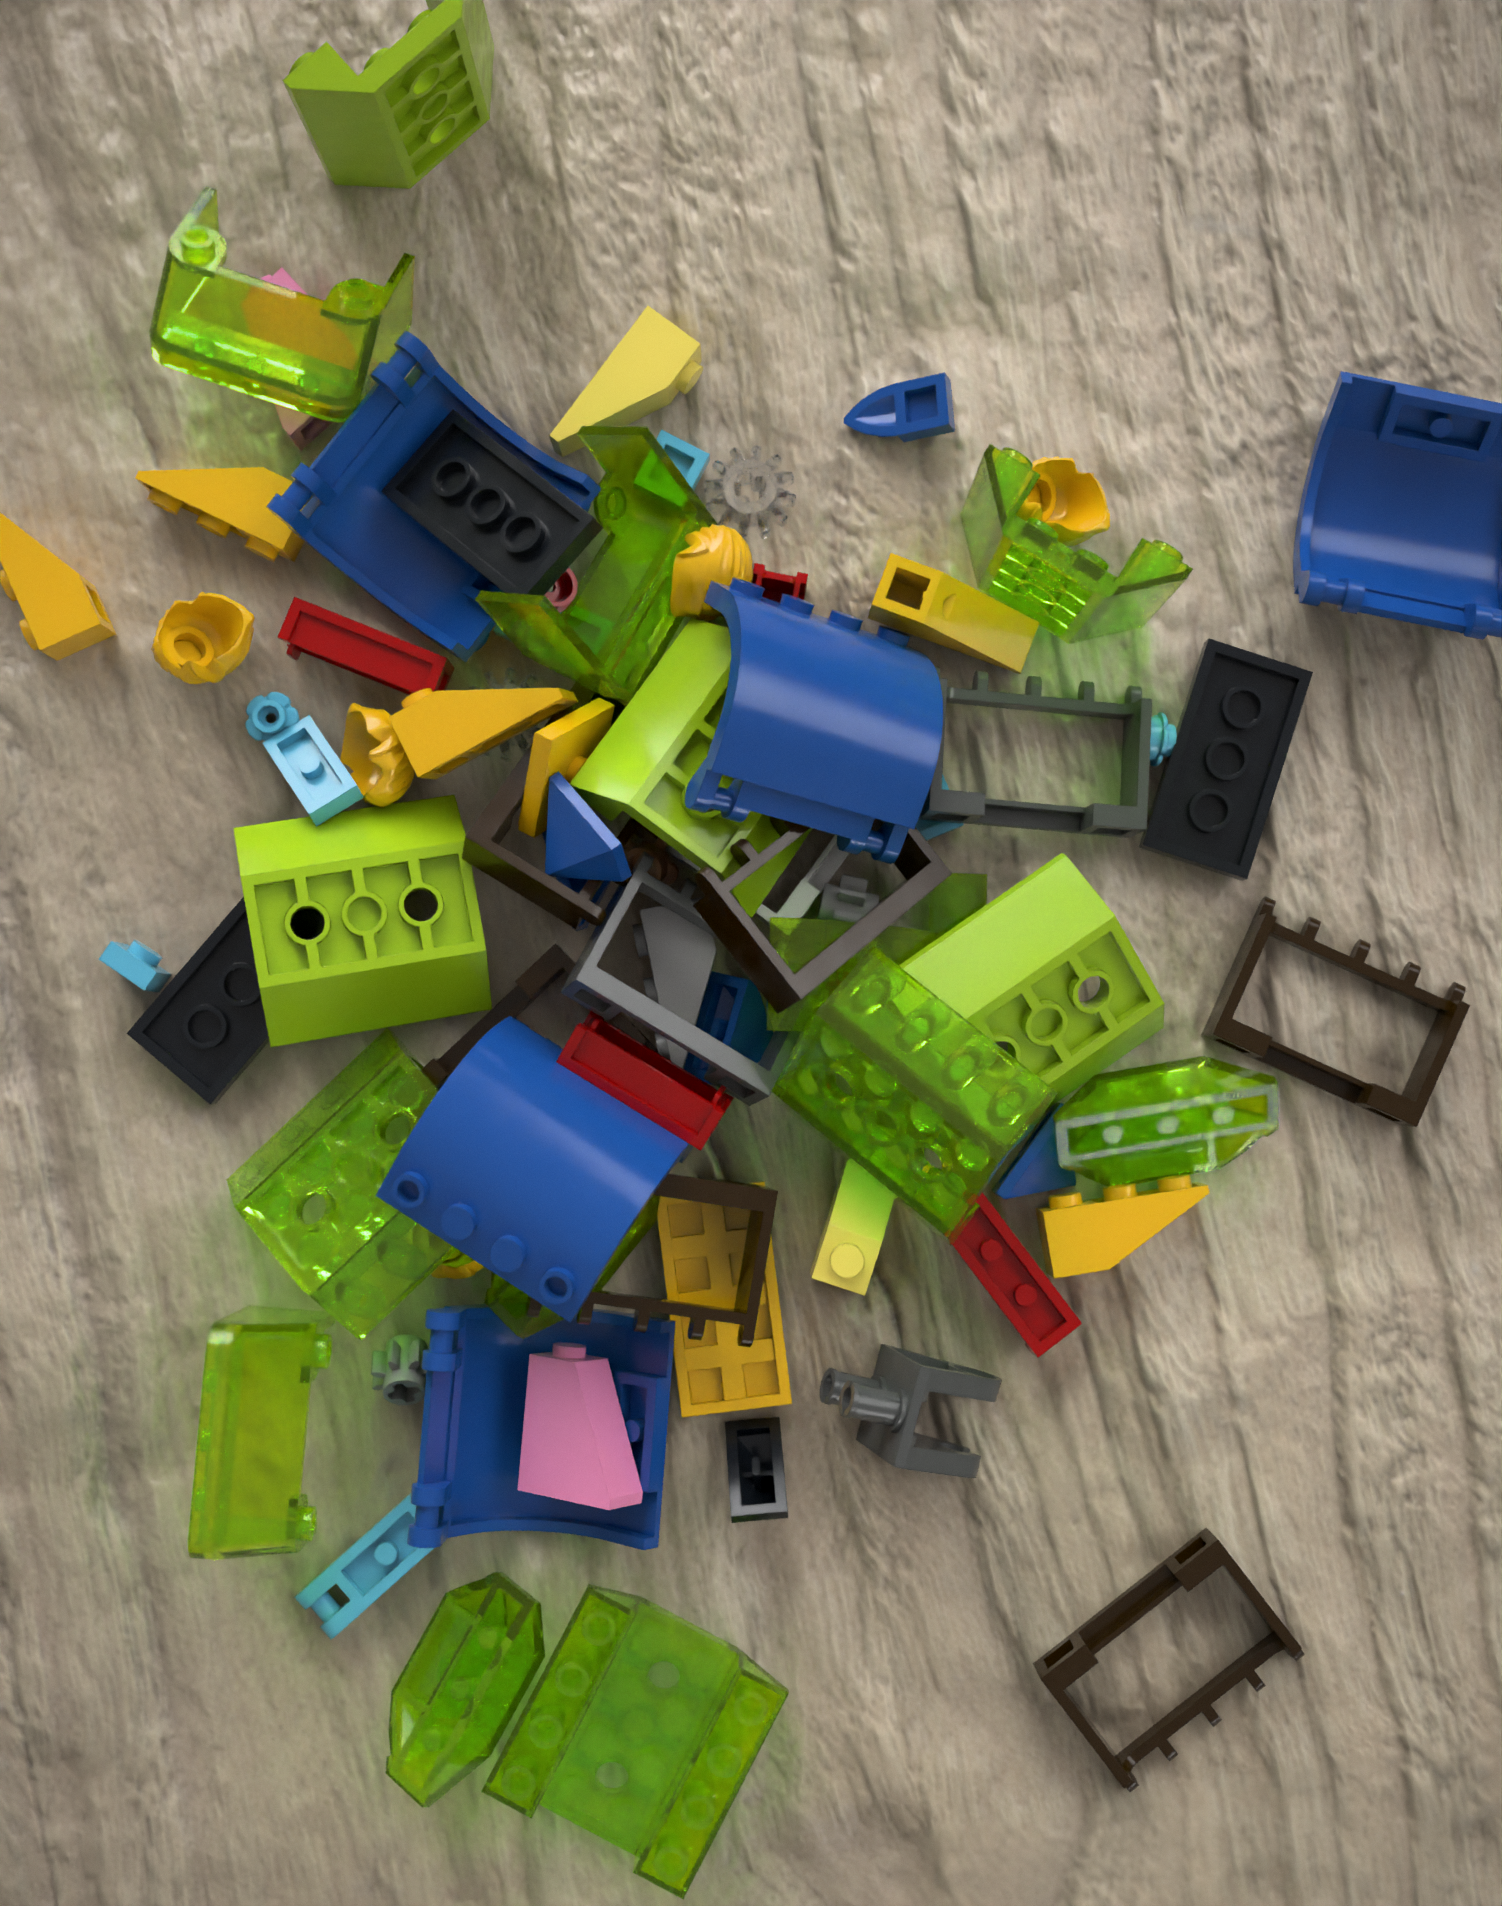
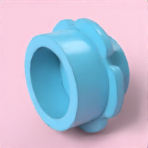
(261, 707)
(1162, 738)

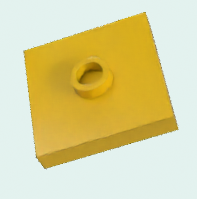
(560, 748)

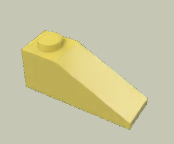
(634, 381)
(852, 1232)

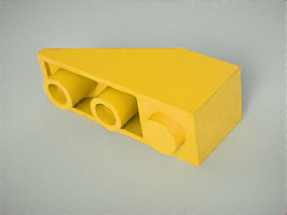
(228, 502)
(57, 602)
(951, 614)
(1104, 1230)

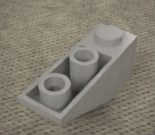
(680, 966)

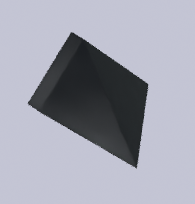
(756, 1470)

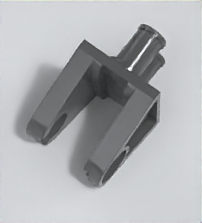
(892, 1402)

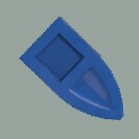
(906, 410)

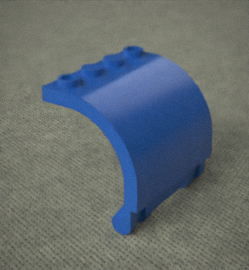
(1404, 507)
(376, 540)
(821, 723)
(530, 1167)
(478, 1416)

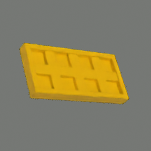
(703, 1266)

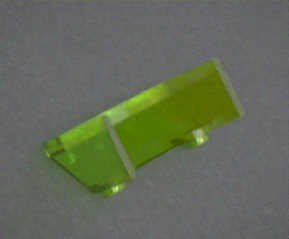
(270, 337)
(622, 604)
(256, 1433)

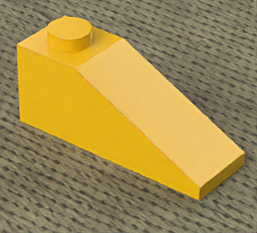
(459, 725)

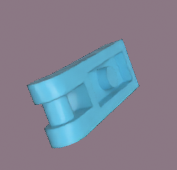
(364, 1570)

